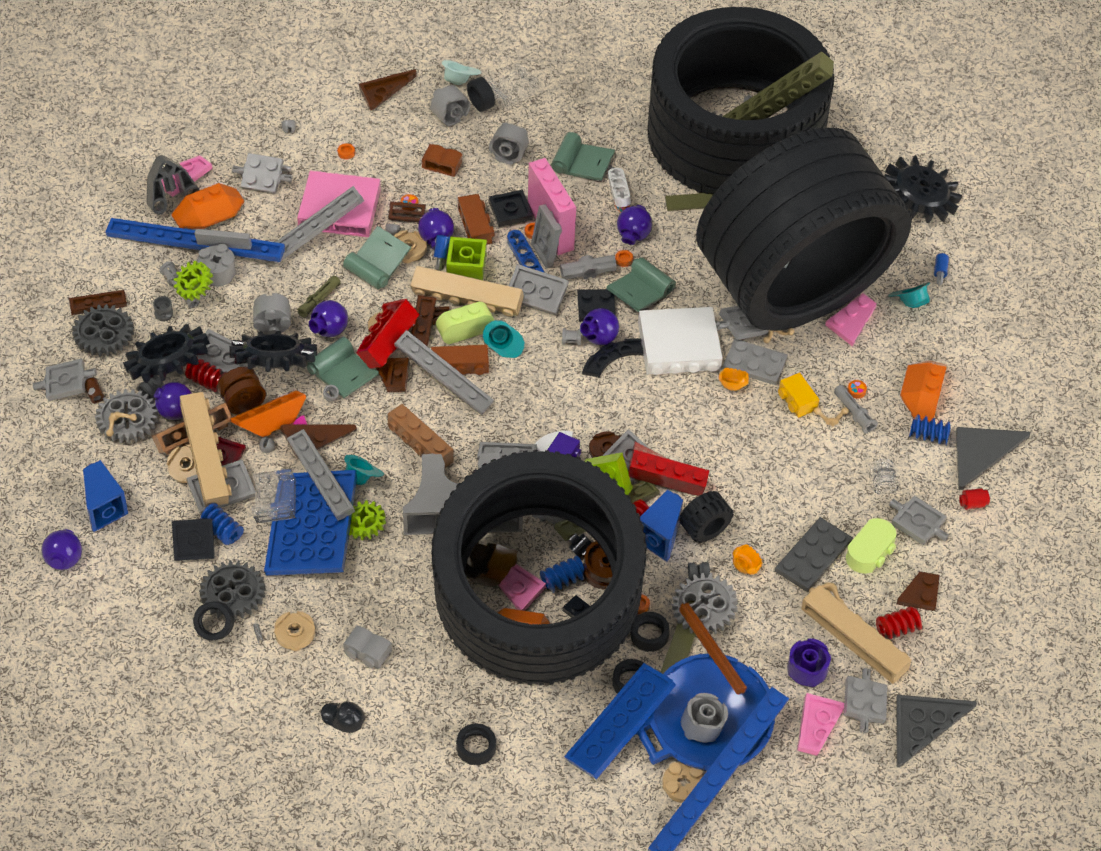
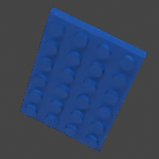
(314, 538)

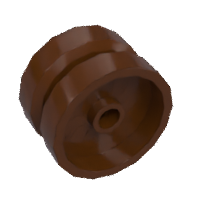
(241, 390)
(596, 567)

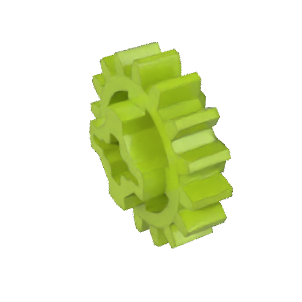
(193, 280)
(367, 520)

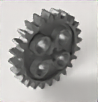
(103, 330)
(232, 589)

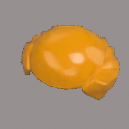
(733, 379)
(746, 560)

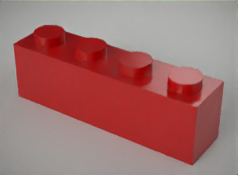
(390, 326)
(659, 470)

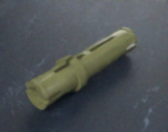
(318, 296)

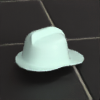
(458, 73)

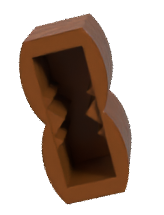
(442, 160)

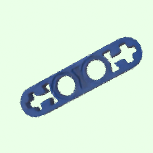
(529, 256)

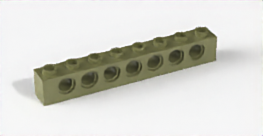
(785, 90)

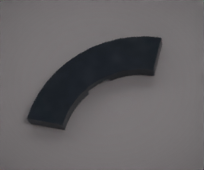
(610, 352)

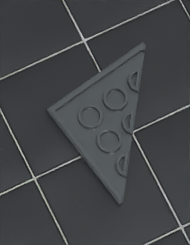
(982, 449)
(923, 720)

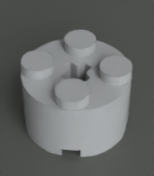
(449, 104)
(509, 143)
(220, 261)
(271, 313)
(704, 718)

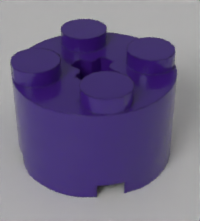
(809, 662)

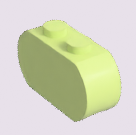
(463, 322)
(871, 546)

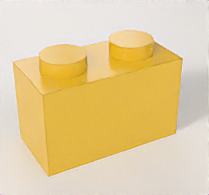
(798, 395)

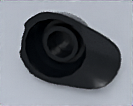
(343, 716)

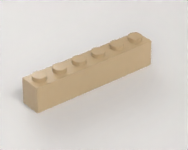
(466, 290)
(204, 449)
(856, 634)

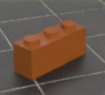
(474, 218)
(465, 358)

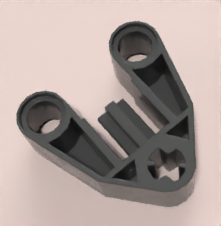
(155, 188)

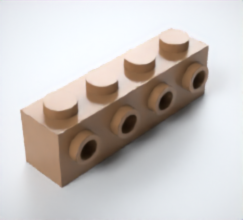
(418, 434)
(176, 435)

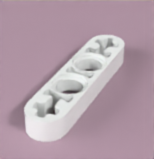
(619, 187)

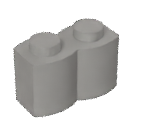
(367, 647)

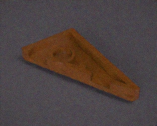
(381, 89)
(319, 433)

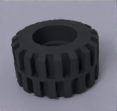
(706, 516)

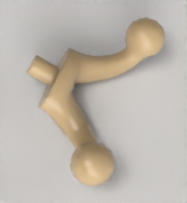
(766, 339)
(116, 415)
(831, 421)
(830, 587)

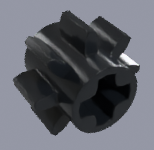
(579, 544)

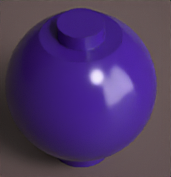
(435, 223)
(634, 224)
(328, 319)
(600, 326)
(168, 400)
(61, 549)

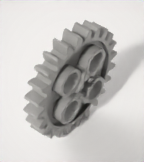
(137, 404)
(706, 602)

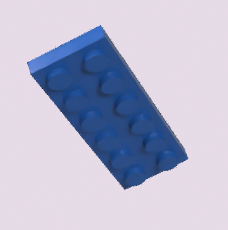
(620, 721)

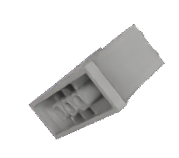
(434, 489)

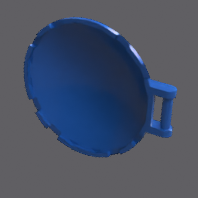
(696, 676)

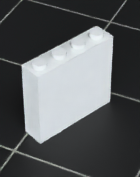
(679, 340)

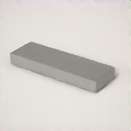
(230, 239)
(504, 448)

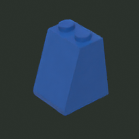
(103, 496)
(662, 524)

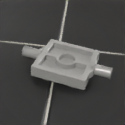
(262, 173)
(738, 324)
(65, 379)
(918, 520)
(865, 700)

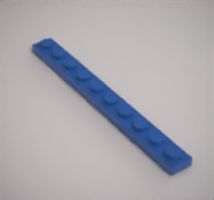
(186, 239)
(720, 772)

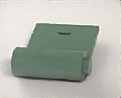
(581, 159)
(376, 259)
(642, 285)
(341, 367)

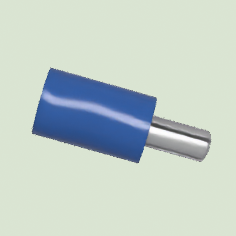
(441, 250)
(941, 267)

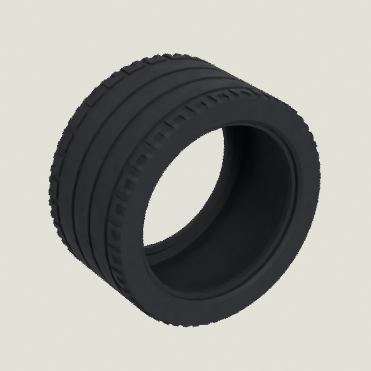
(727, 50)
(809, 204)
(538, 486)

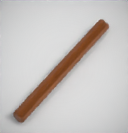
(712, 648)

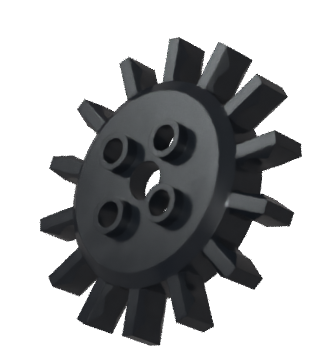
(927, 199)
(273, 351)
(166, 353)

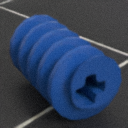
(930, 429)
(223, 526)
(563, 573)

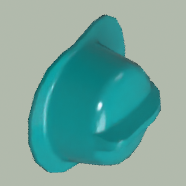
(914, 296)
(500, 332)
(363, 468)

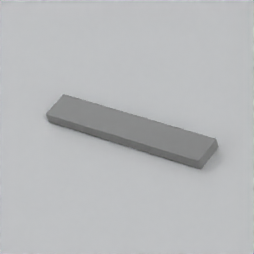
(320, 221)
(443, 372)
(321, 475)

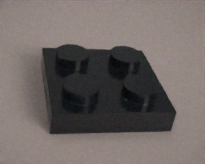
(510, 208)
(592, 299)
(193, 539)

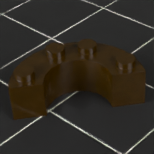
(490, 564)

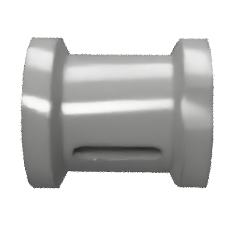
(571, 336)

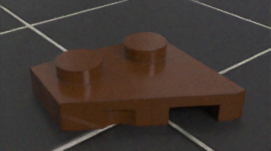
(395, 374)
(921, 592)

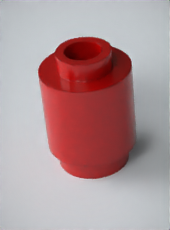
(974, 498)

